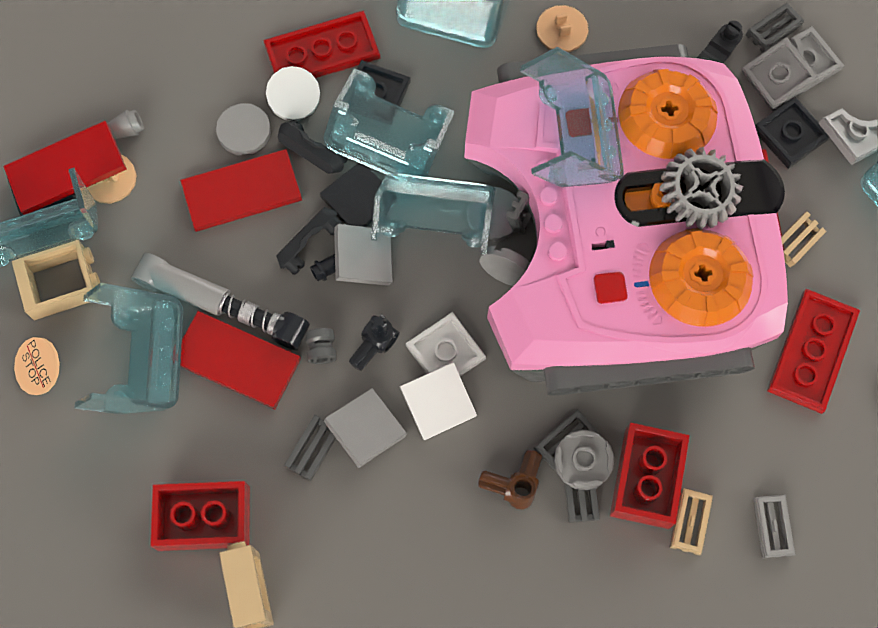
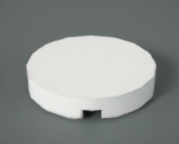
(293, 93)

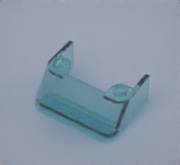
(459, 20)
(584, 120)
(434, 206)
(50, 226)
(154, 350)

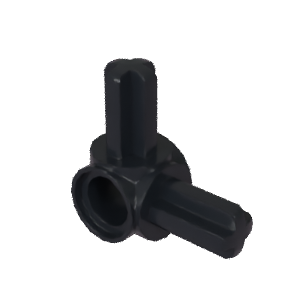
(377, 337)

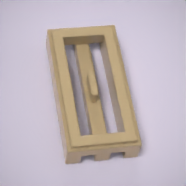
(811, 226)
(685, 546)

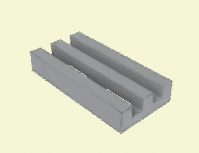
(762, 526)

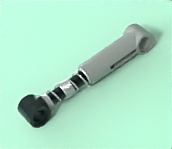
(158, 275)

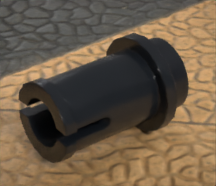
(323, 268)

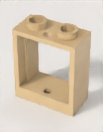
(46, 259)
(246, 586)

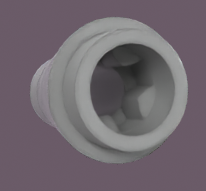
(126, 124)

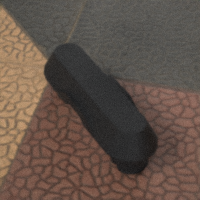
(723, 43)
(294, 137)
(288, 256)

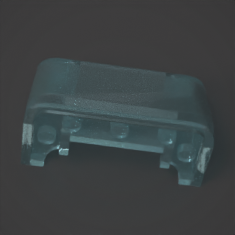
(382, 132)

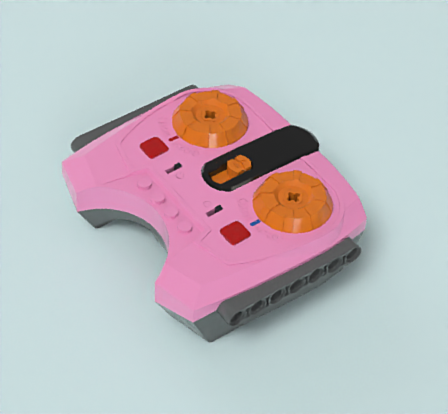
(614, 278)

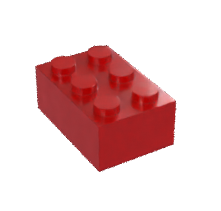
(650, 476)
(200, 515)

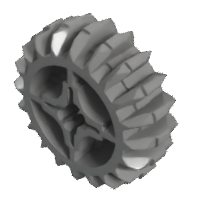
(688, 167)

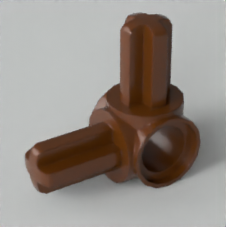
(524, 478)

